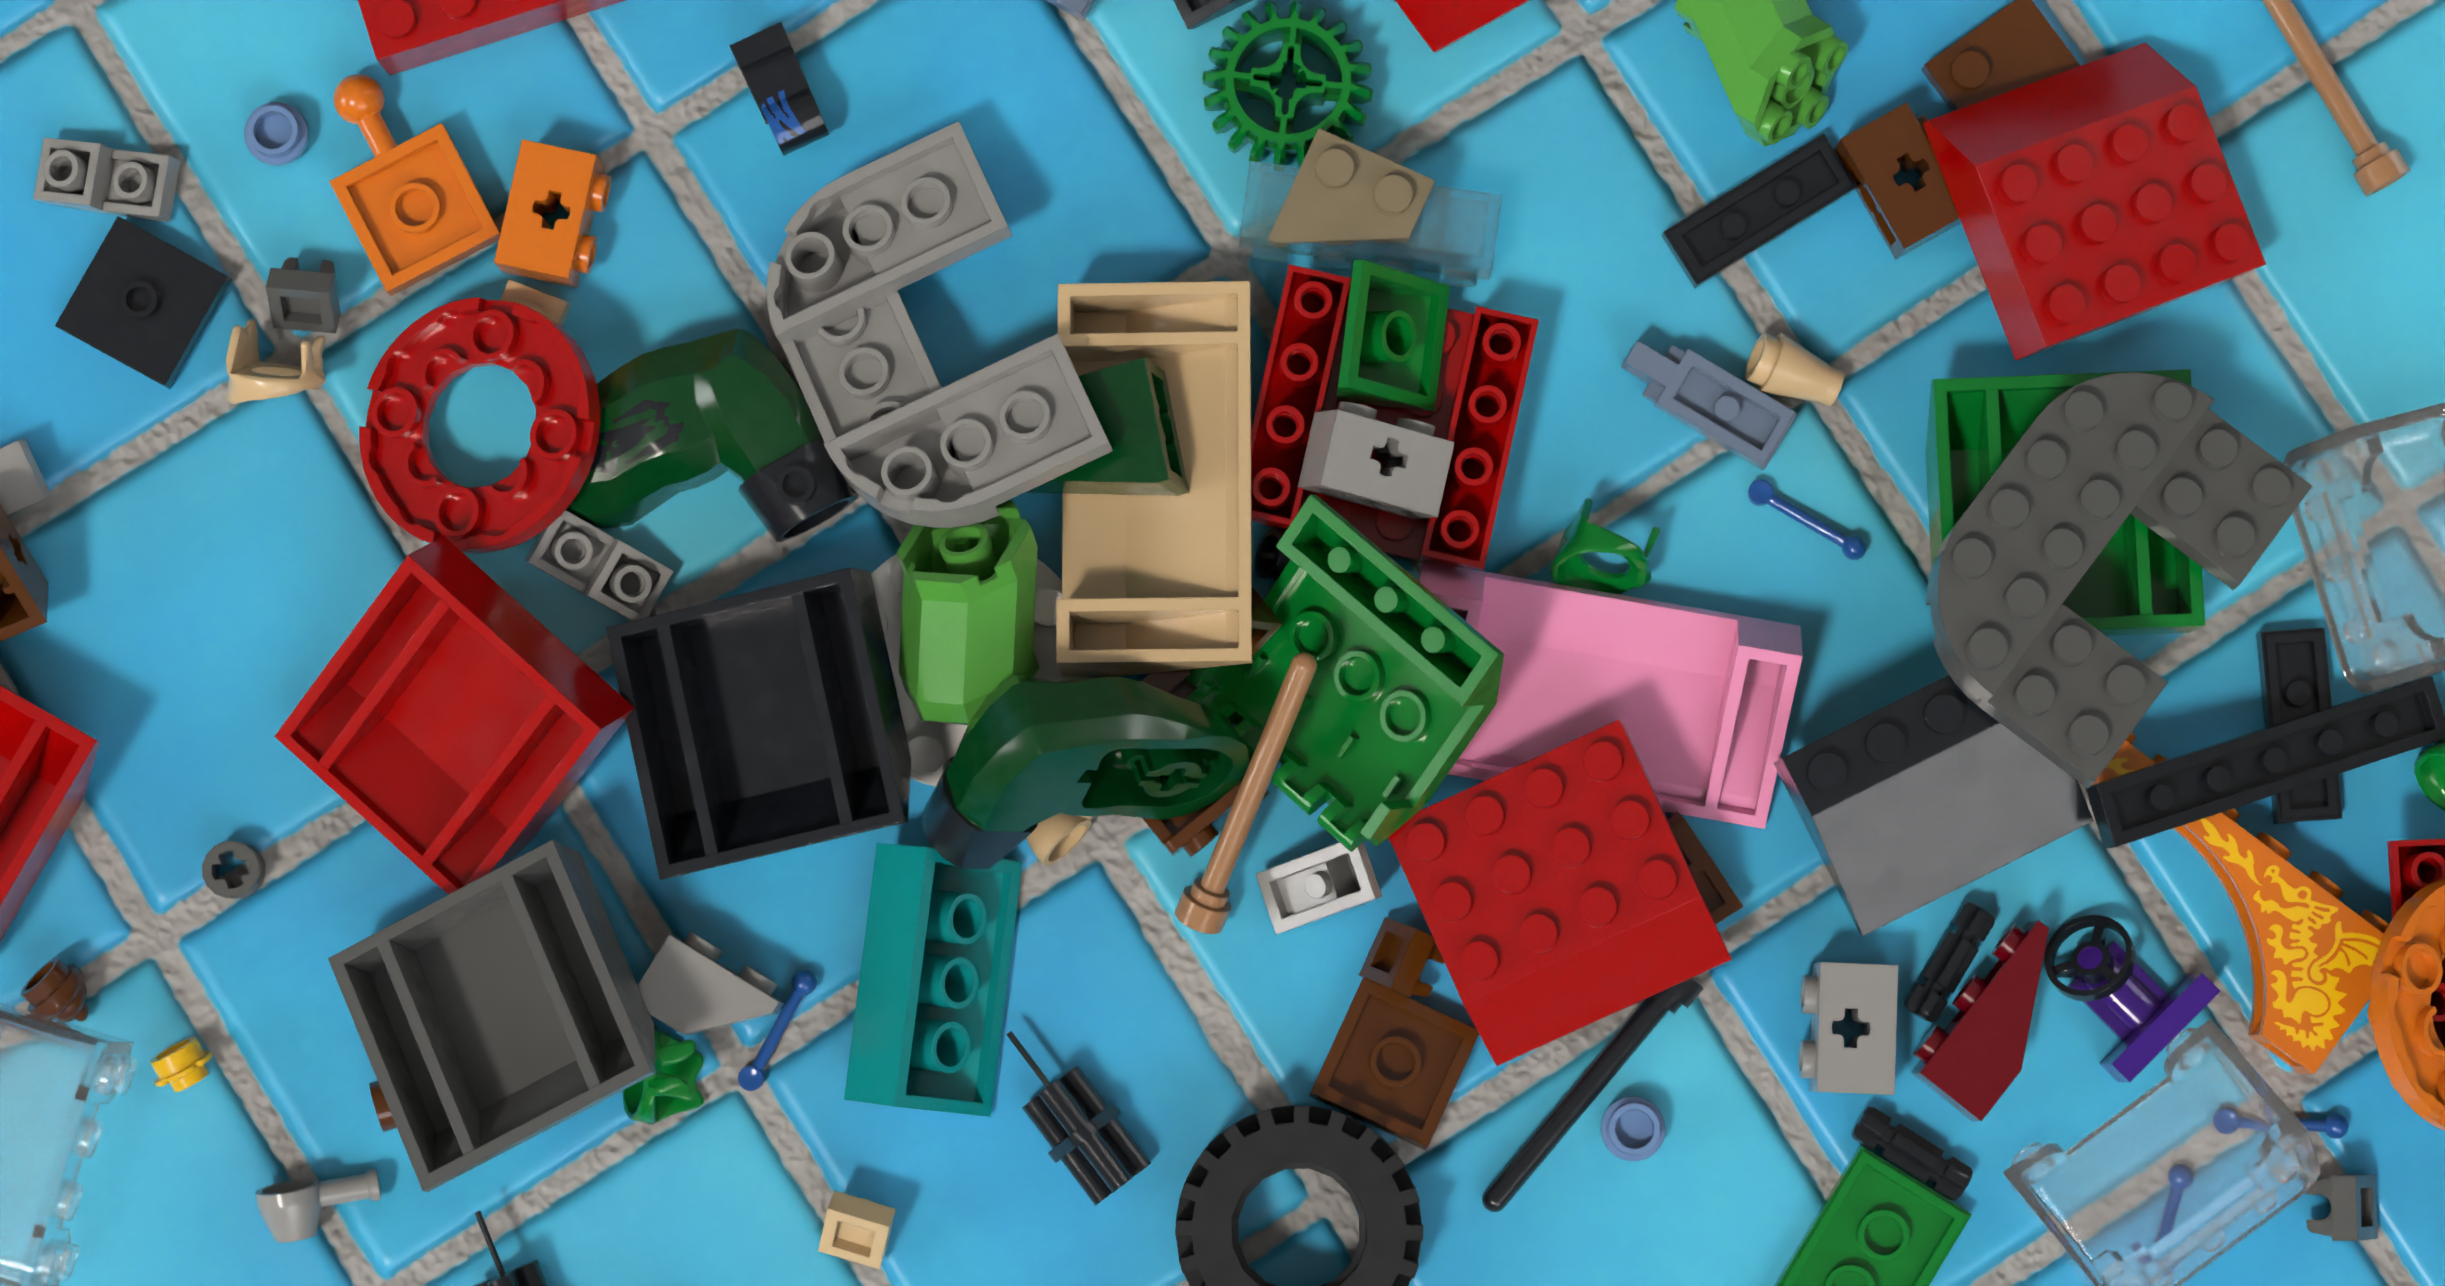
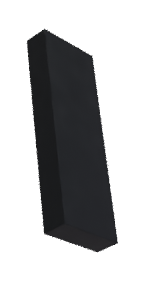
(1759, 211)
(2294, 685)

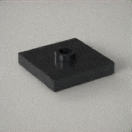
(143, 302)

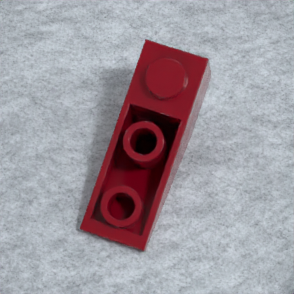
(1988, 1037)

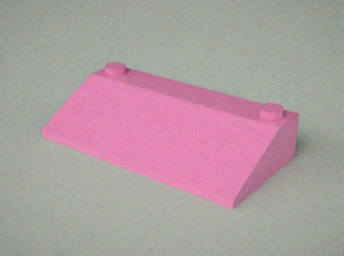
(1690, 684)

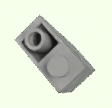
(698, 993)

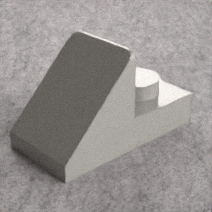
(1318, 886)

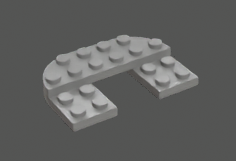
(877, 401)

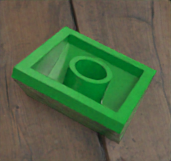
(1392, 338)

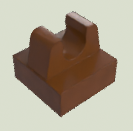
(1400, 957)

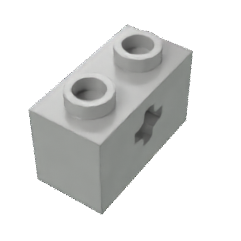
(1341, 466)
(1872, 1001)

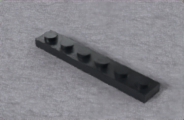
(2266, 762)

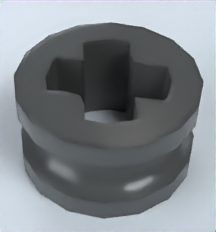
(224, 887)

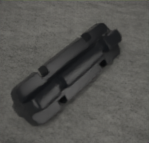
(1949, 961)
(1912, 1153)

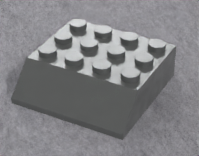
(497, 1012)

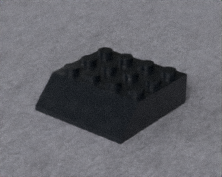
(763, 722)

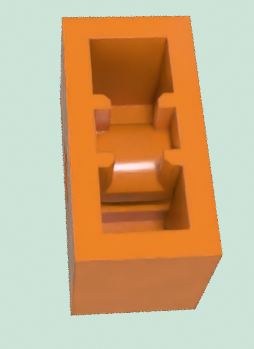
(539, 182)

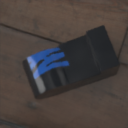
(780, 88)

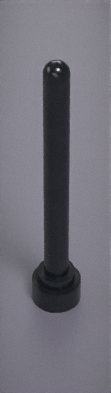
(1585, 1091)

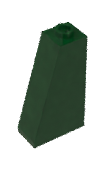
(1141, 429)

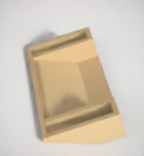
(1159, 575)

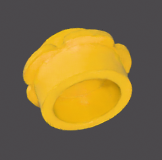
(181, 1064)

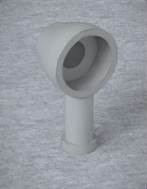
(294, 1206)

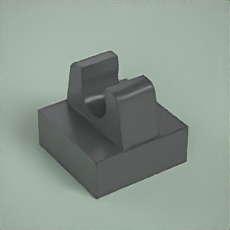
(303, 298)
(2352, 1207)

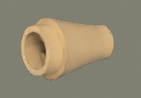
(1790, 370)

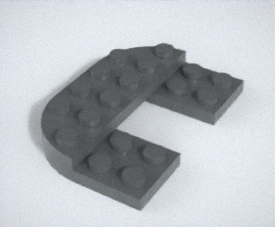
(2043, 520)

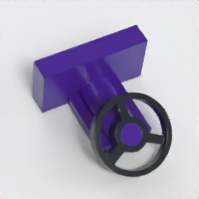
(2125, 994)

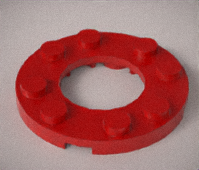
(403, 398)

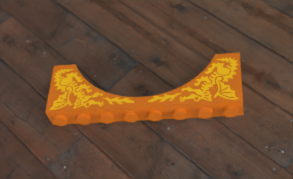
(2303, 943)

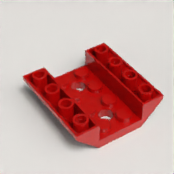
(1475, 407)

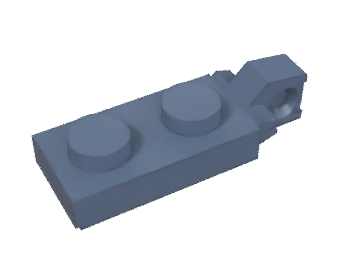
(1711, 401)

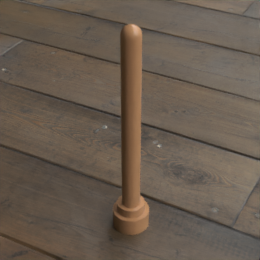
(2374, 160)
(1206, 902)

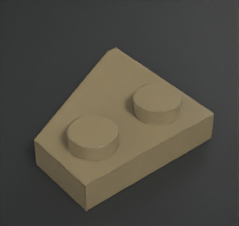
(1350, 197)

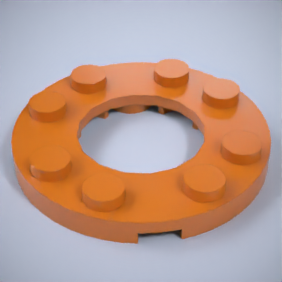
(2400, 997)

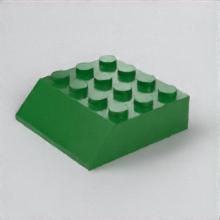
(2137, 579)

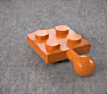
(412, 200)

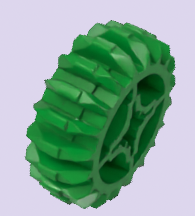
(1293, 33)

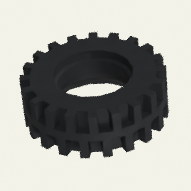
(1298, 1140)

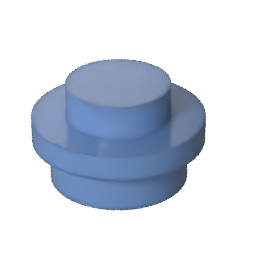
(276, 133)
(1632, 1128)

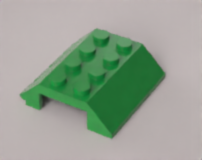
(1392, 686)

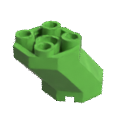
(1769, 60)
(966, 613)

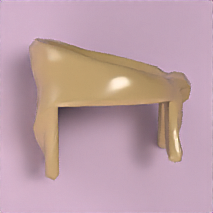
(263, 380)

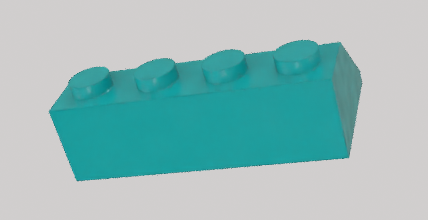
(932, 982)

